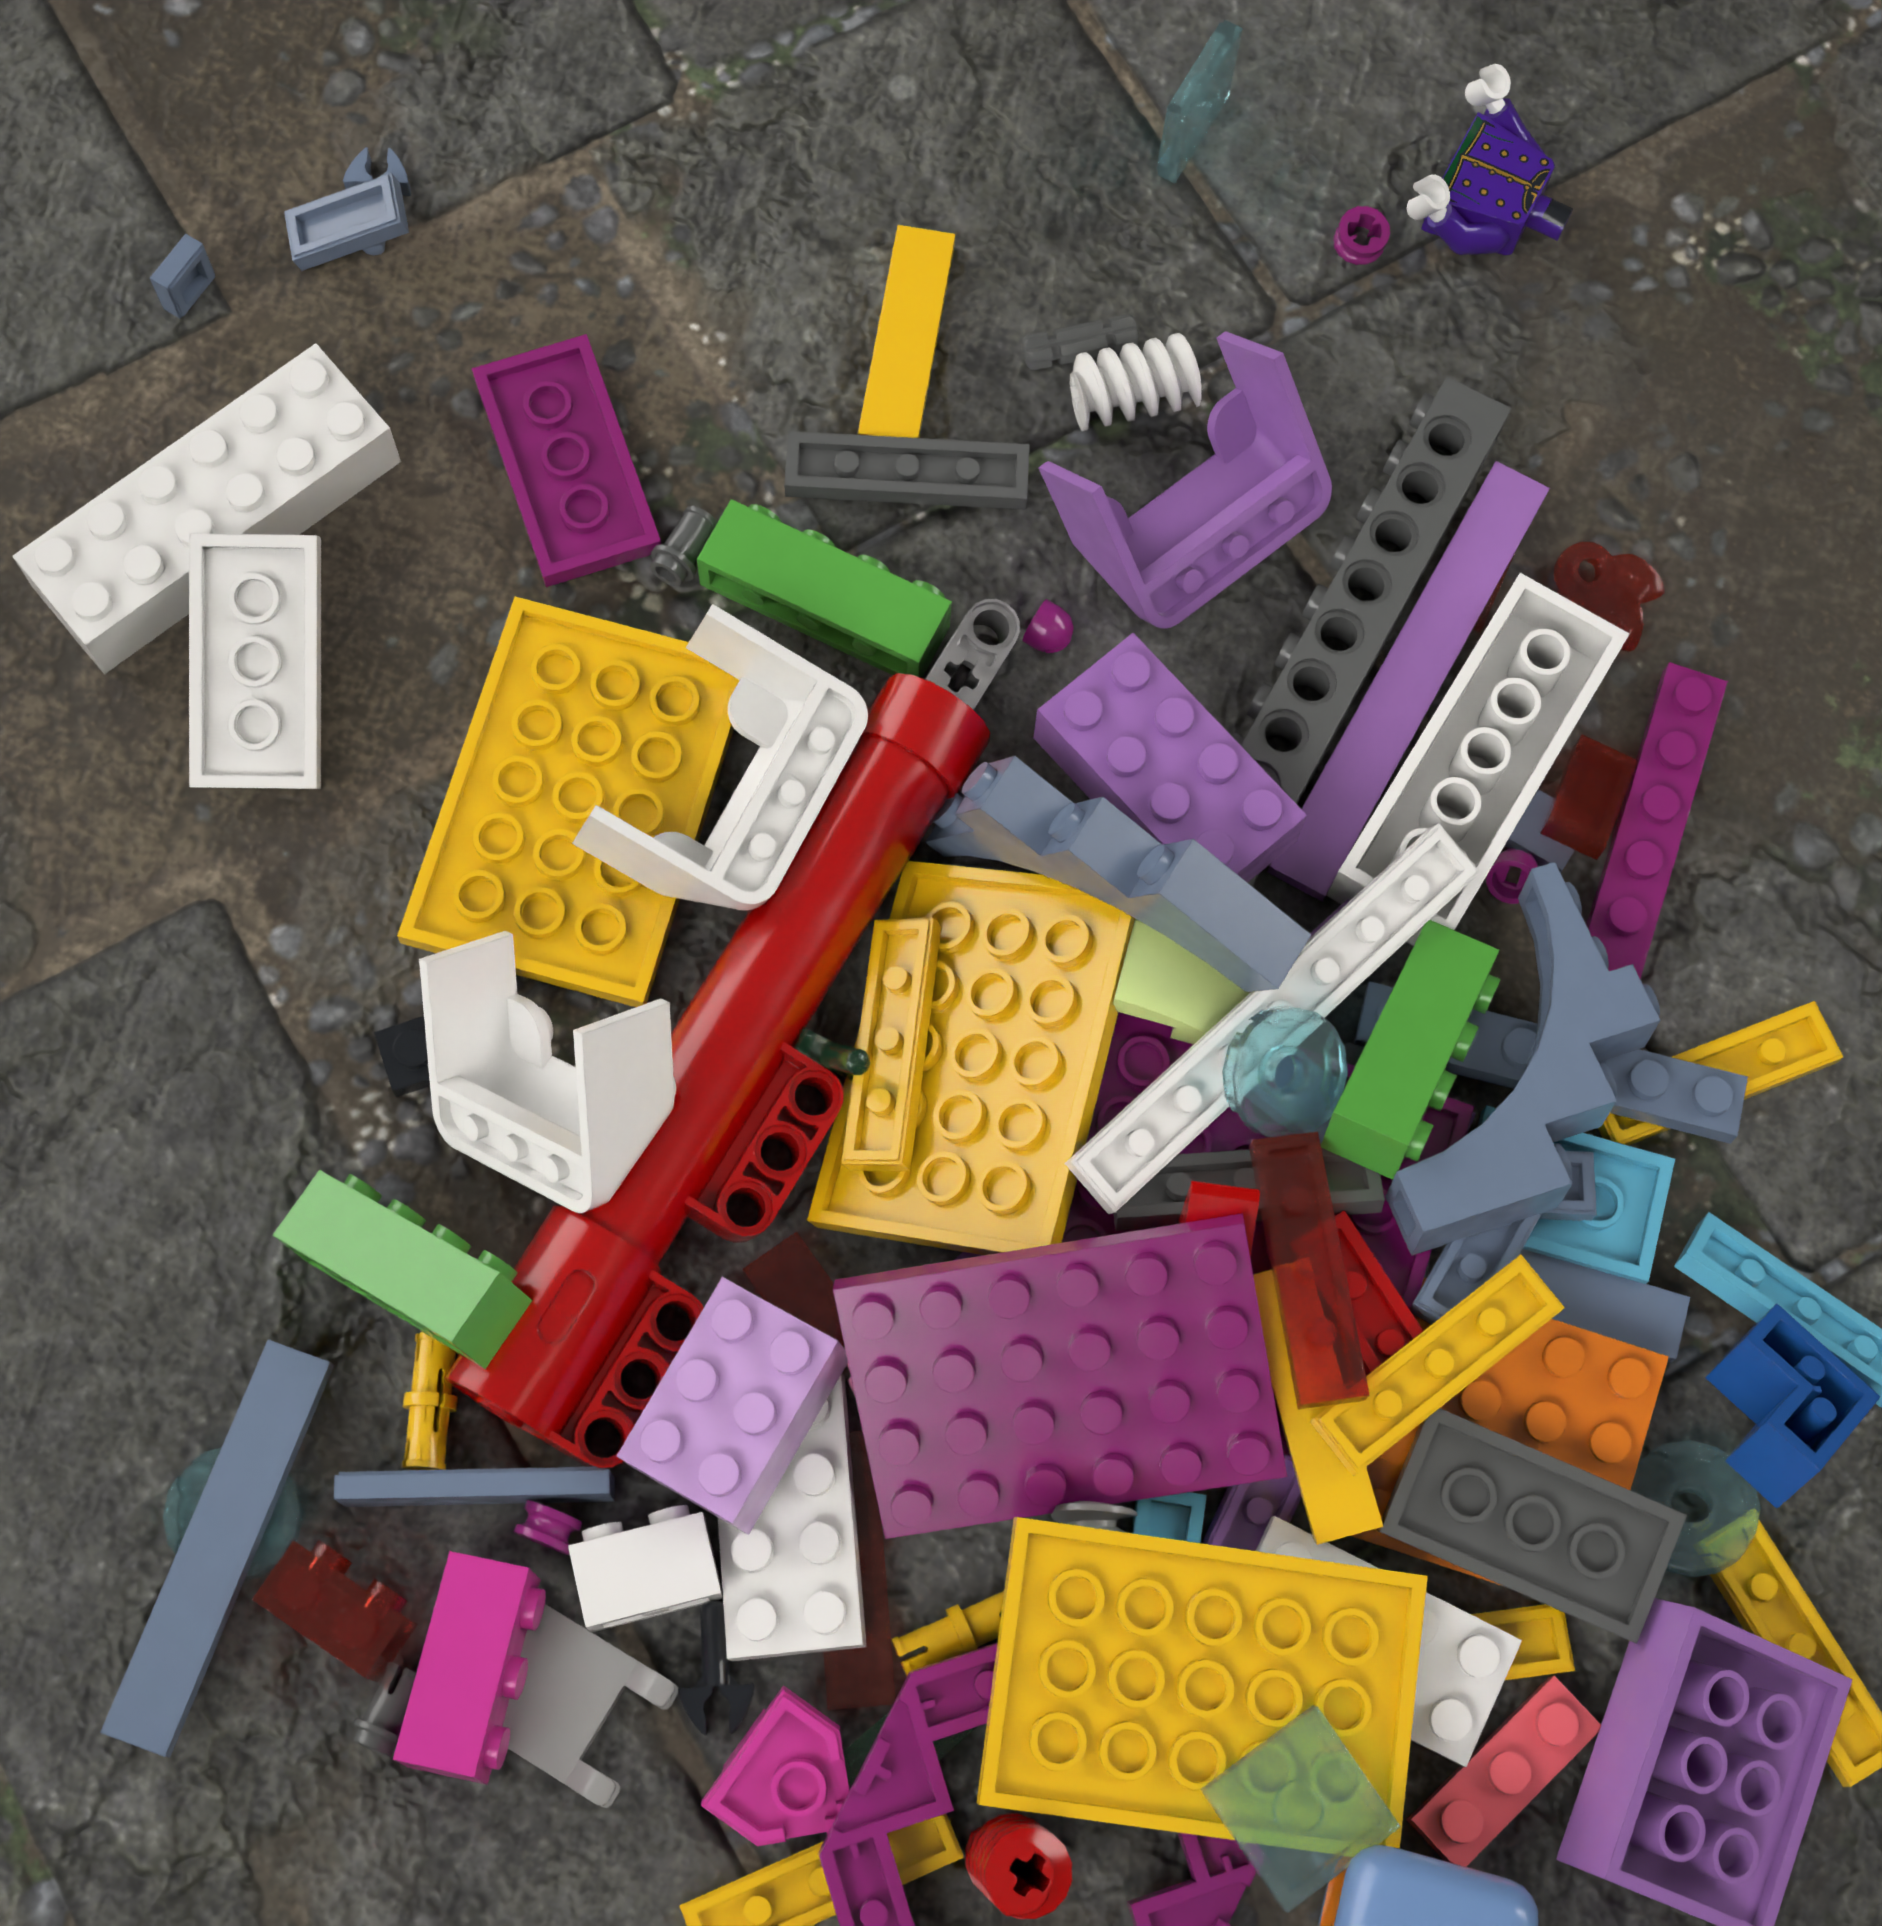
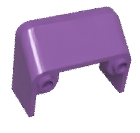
(1221, 515)

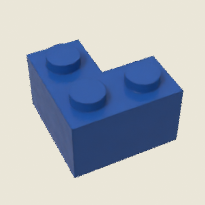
(1796, 1397)

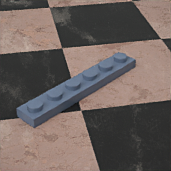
(1647, 1083)

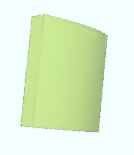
(1172, 986)

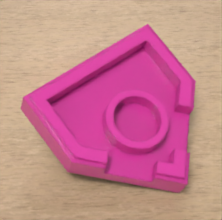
(782, 1775)

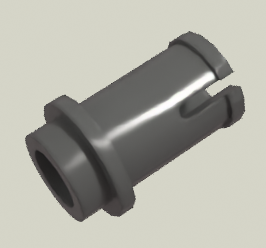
(678, 555)
(386, 1711)

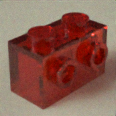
(334, 1610)

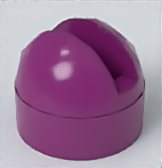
(1049, 629)
(1495, 879)

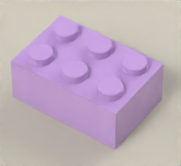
(735, 1405)

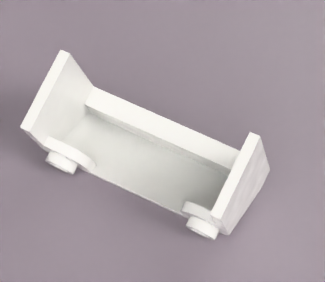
(805, 736)
(521, 1108)

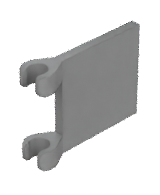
(567, 1698)

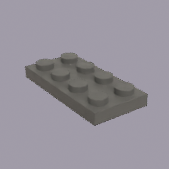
(1532, 1523)

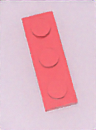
(1505, 1773)

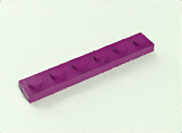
(1654, 814)

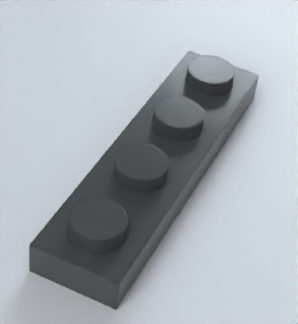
(907, 470)
(1163, 1197)

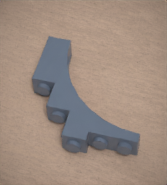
(1094, 847)
(1510, 1161)

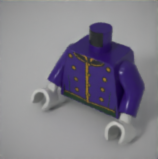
(1493, 180)

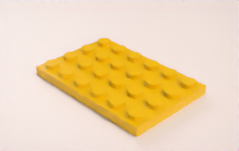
(565, 724)
(1007, 1065)
(1164, 1661)

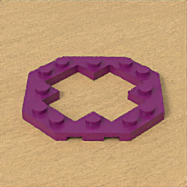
(906, 1786)

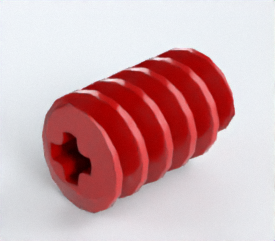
(1039, 1885)

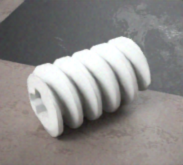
(1133, 379)

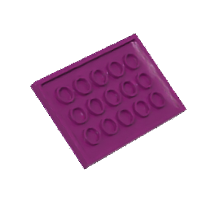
(1061, 1376)

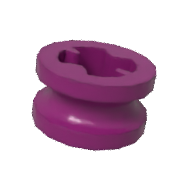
(1367, 218)
(547, 1527)

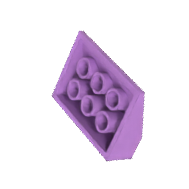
(1705, 1768)

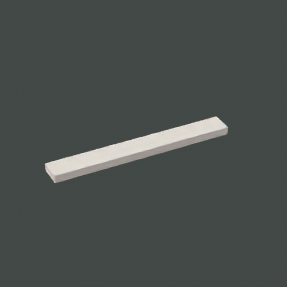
(1324, 974)

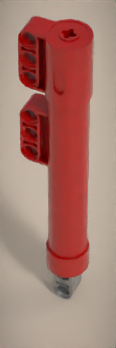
(737, 1070)

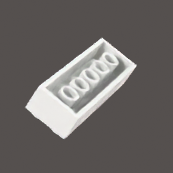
(253, 468)
(1490, 739)

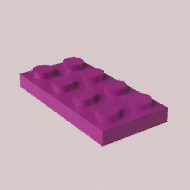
(566, 460)

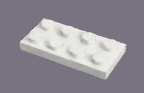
(254, 661)
(798, 1571)
(1459, 1656)

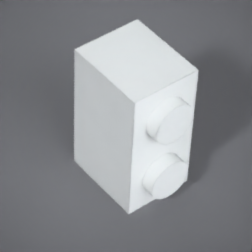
(644, 1569)

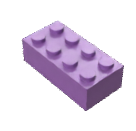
(1166, 761)

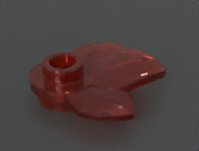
(1617, 589)

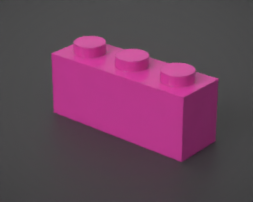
(470, 1668)

